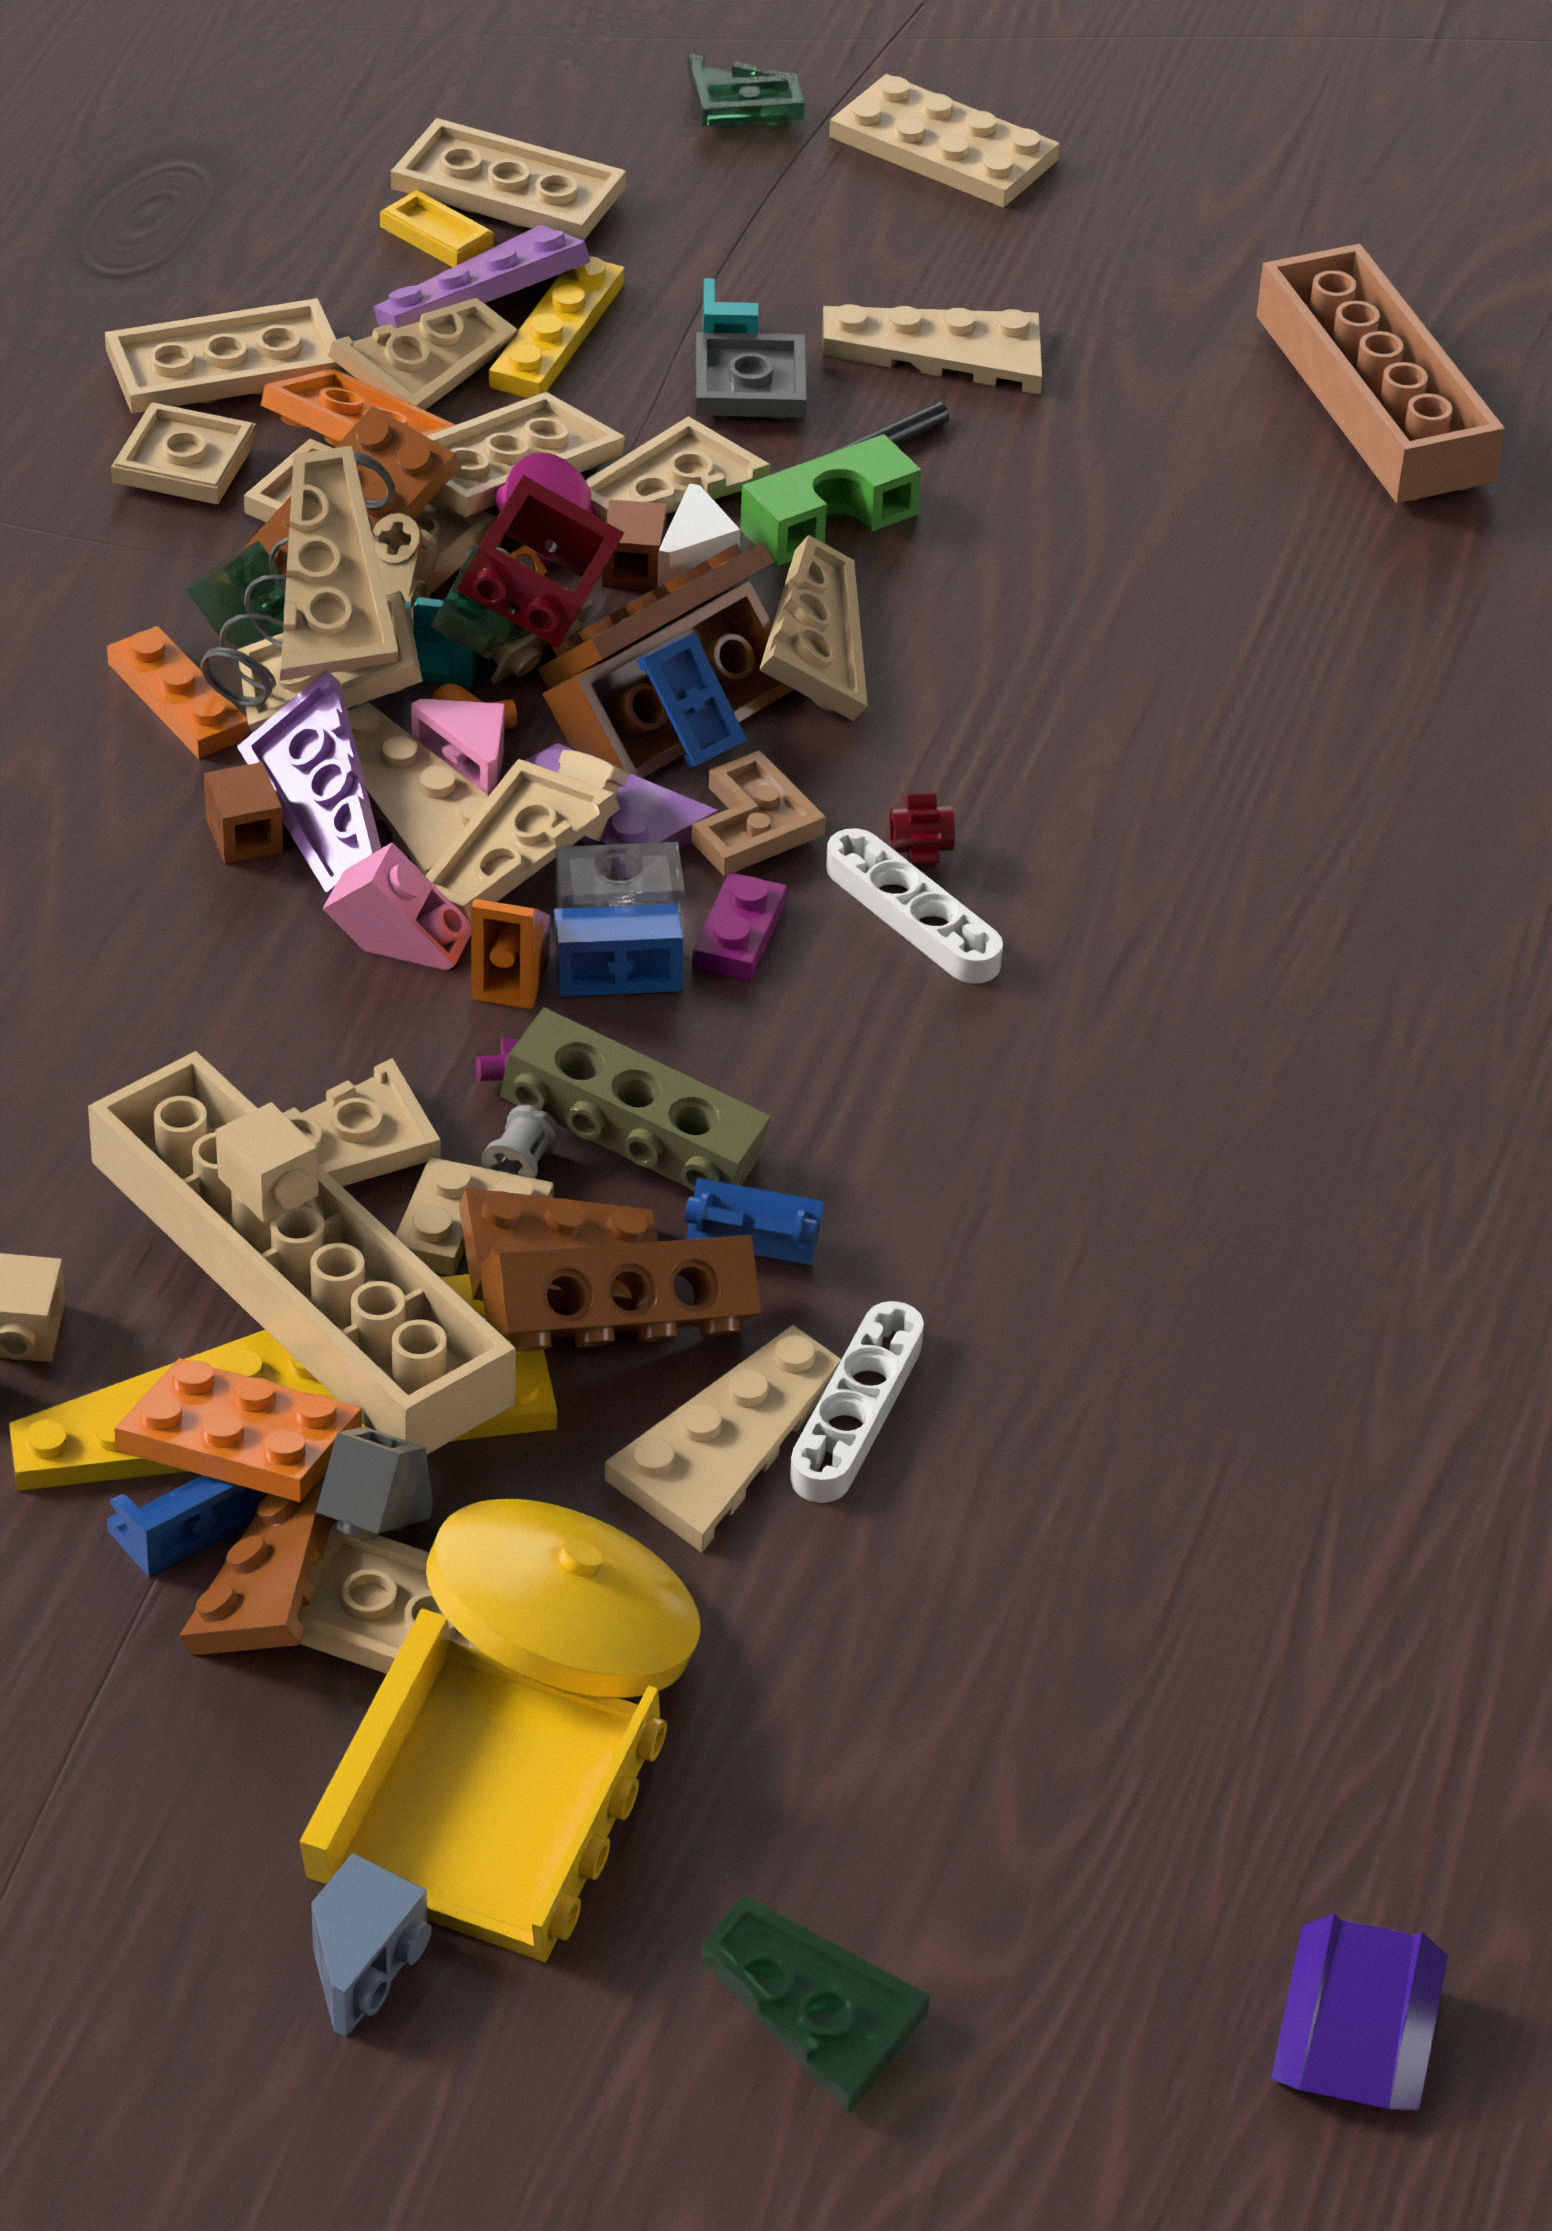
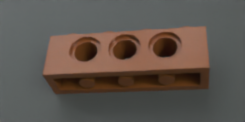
(717, 1268)

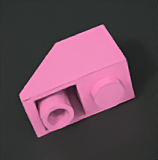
(398, 911)

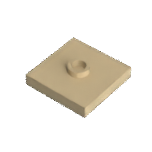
(184, 453)

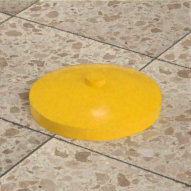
(562, 1598)

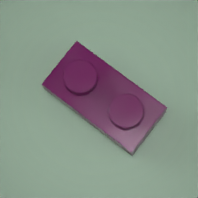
(739, 926)

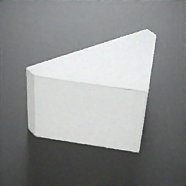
(695, 534)

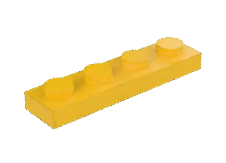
(556, 328)

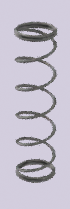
(259, 669)

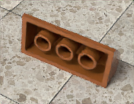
(616, 710)

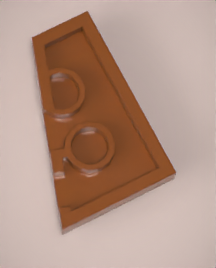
(262, 1581)

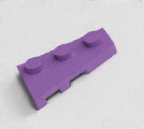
(646, 812)

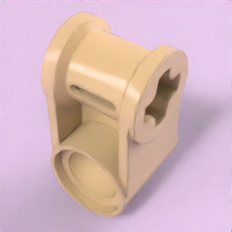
(402, 562)

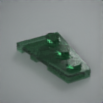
(815, 1997)

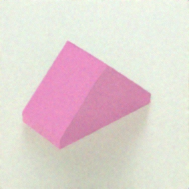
(463, 736)

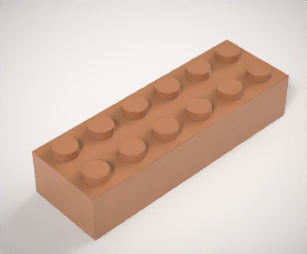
(1380, 373)

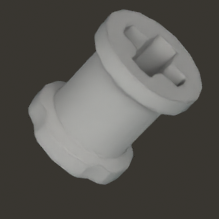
(520, 1142)

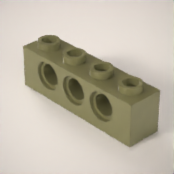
(633, 1103)

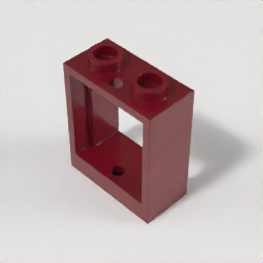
(555, 531)

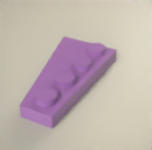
(488, 276)
(318, 779)

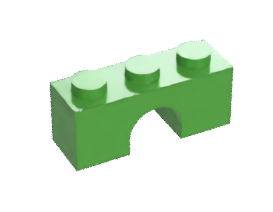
(861, 481)

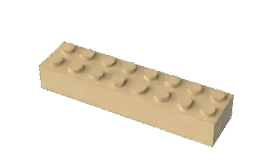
(314, 1277)

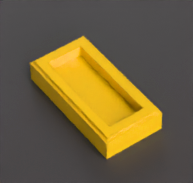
(436, 229)

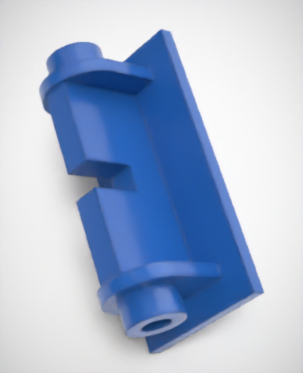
(779, 1223)

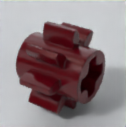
(922, 828)

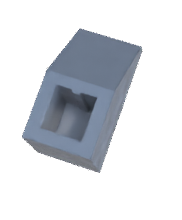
(363, 1935)

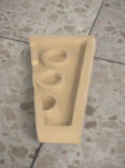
(935, 340)
(411, 787)
(369, 1127)

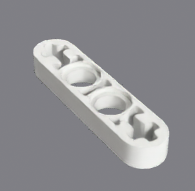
(962, 947)
(854, 1399)

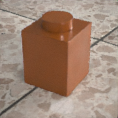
(636, 556)
(243, 812)

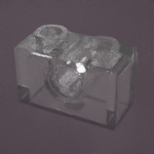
(620, 876)

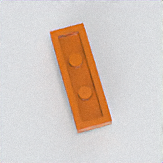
(177, 692)

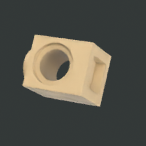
(30, 1306)

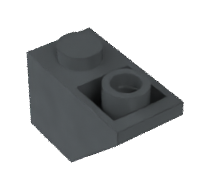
(375, 1483)

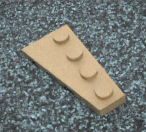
(333, 578)
(818, 631)
(714, 1445)

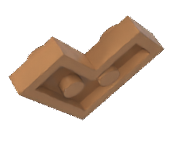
(763, 815)

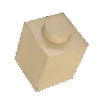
(267, 1162)

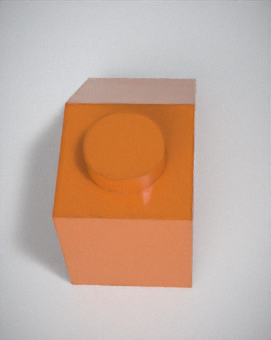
(508, 953)

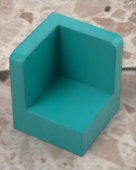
(727, 316)
(439, 656)

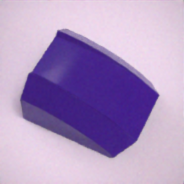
(1360, 2013)

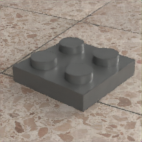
(750, 375)

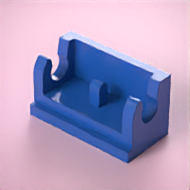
(693, 699)
(618, 950)
(181, 1521)

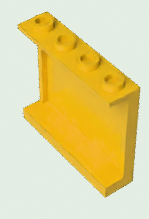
(484, 1790)

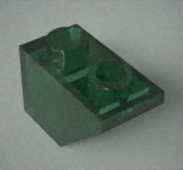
(222, 595)

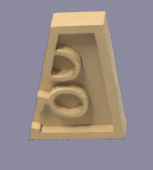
(428, 356)
(671, 461)
(518, 833)

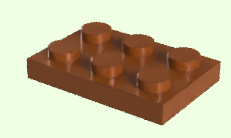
(521, 1222)

